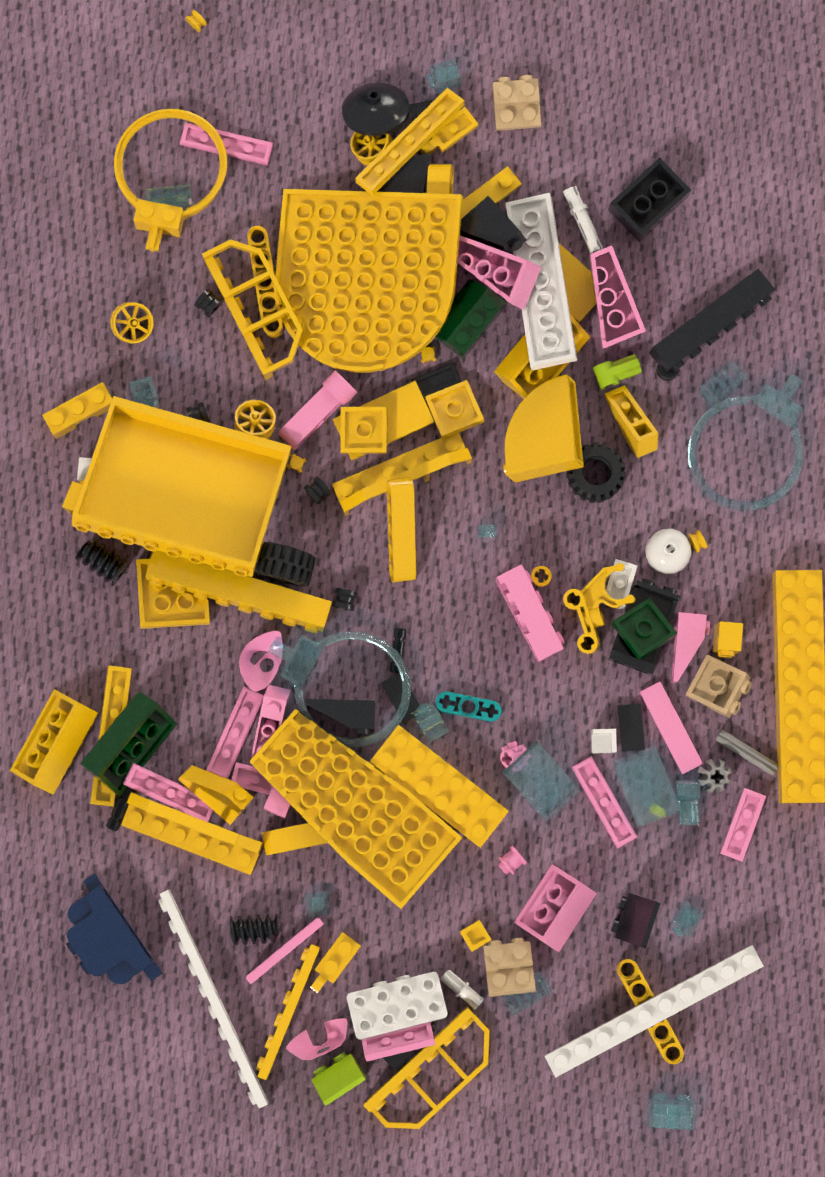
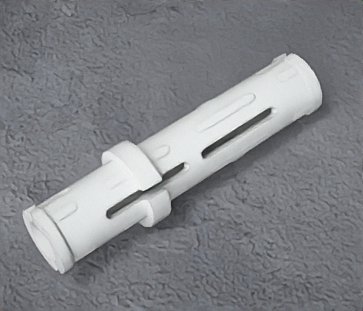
(580, 213)

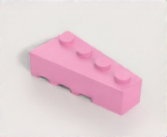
(501, 271)
(614, 303)
(529, 613)

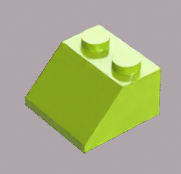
(338, 1078)

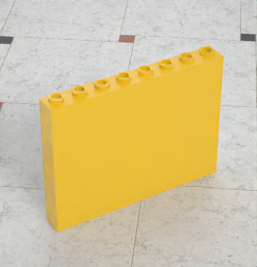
(181, 486)

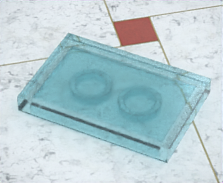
(541, 781)
(646, 786)

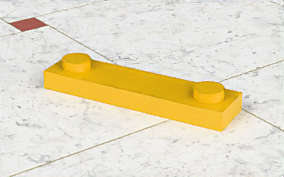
(496, 188)

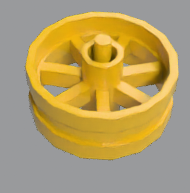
(371, 145)
(131, 322)
(255, 419)

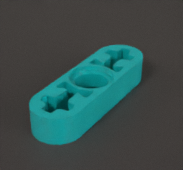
(484, 715)

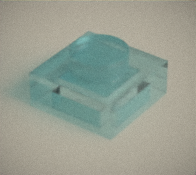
(318, 903)

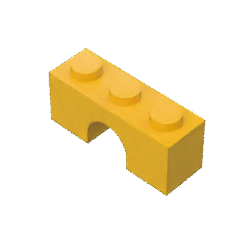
(69, 414)

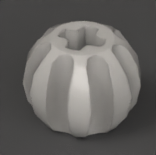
(718, 782)

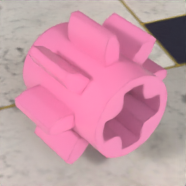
(511, 753)

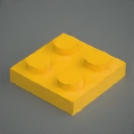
(454, 409)
(363, 430)

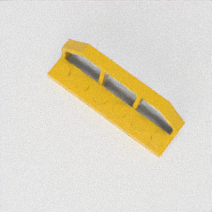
(235, 305)
(414, 464)
(191, 834)
(412, 1068)

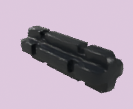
(399, 646)
(119, 810)

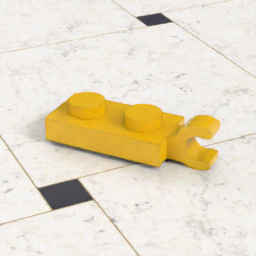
(454, 130)
(335, 960)

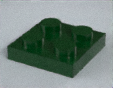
(644, 628)

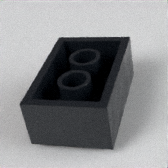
(649, 199)

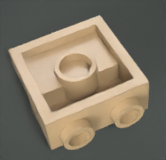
(516, 103)
(719, 686)
(509, 967)

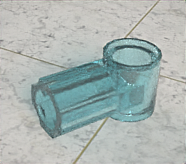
(688, 798)

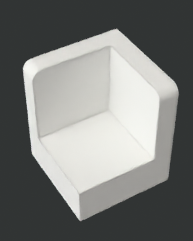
(603, 741)

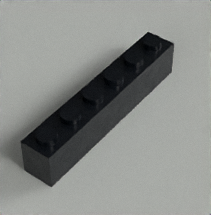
(712, 321)

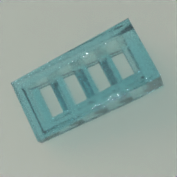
(707, 389)
(513, 1010)

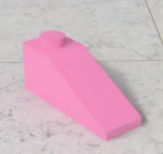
(690, 634)

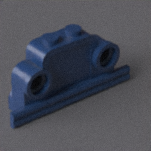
(106, 938)

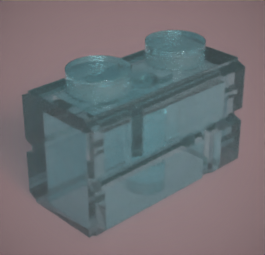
(671, 1112)

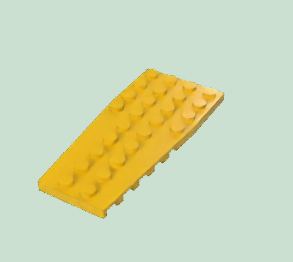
(356, 808)

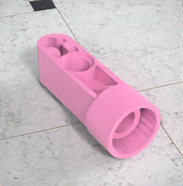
(317, 410)

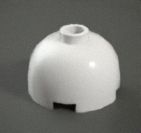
(661, 558)

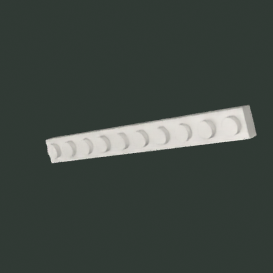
(216, 1008)
(653, 1011)

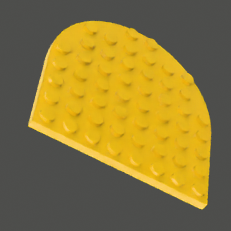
(367, 273)

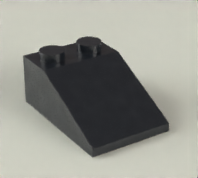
(353, 714)
(635, 919)

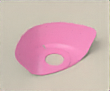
(252, 674)
(303, 1048)

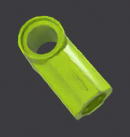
(613, 372)

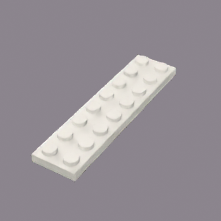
(547, 310)

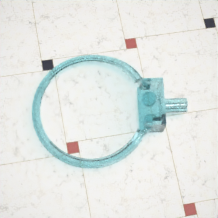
(778, 405)
(303, 658)

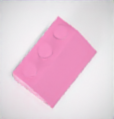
(555, 908)

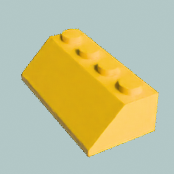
(516, 368)
(53, 742)

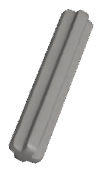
(747, 752)

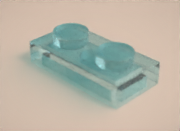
(172, 195)

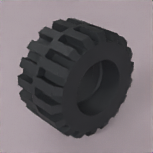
(606, 490)
(285, 564)

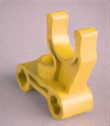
(589, 607)

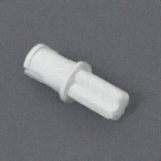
(462, 989)

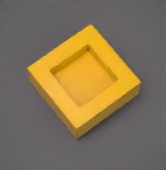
(475, 935)

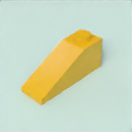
(632, 421)
(220, 794)

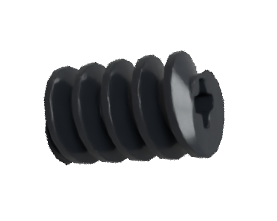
(101, 561)
(254, 930)

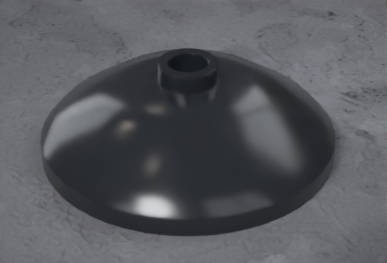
(375, 109)

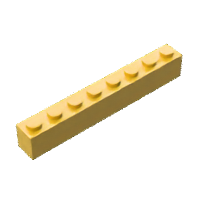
(244, 592)

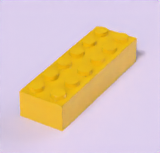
(439, 786)

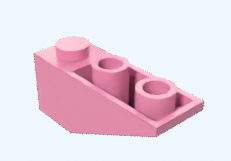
(271, 715)

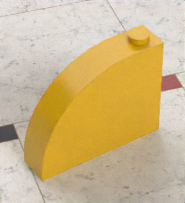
(544, 432)

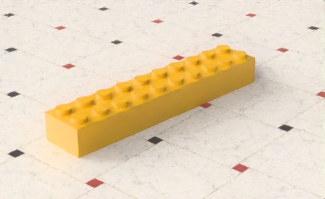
(799, 685)

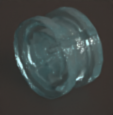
(486, 531)

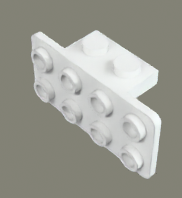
(396, 1005)

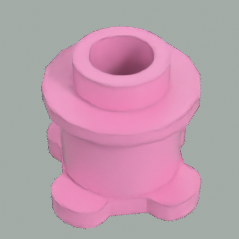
(511, 861)

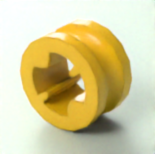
(196, 20)
(697, 541)
(547, 572)

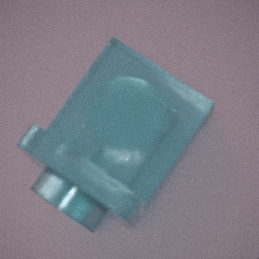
(686, 919)

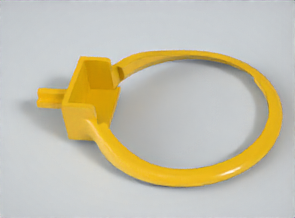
(159, 217)

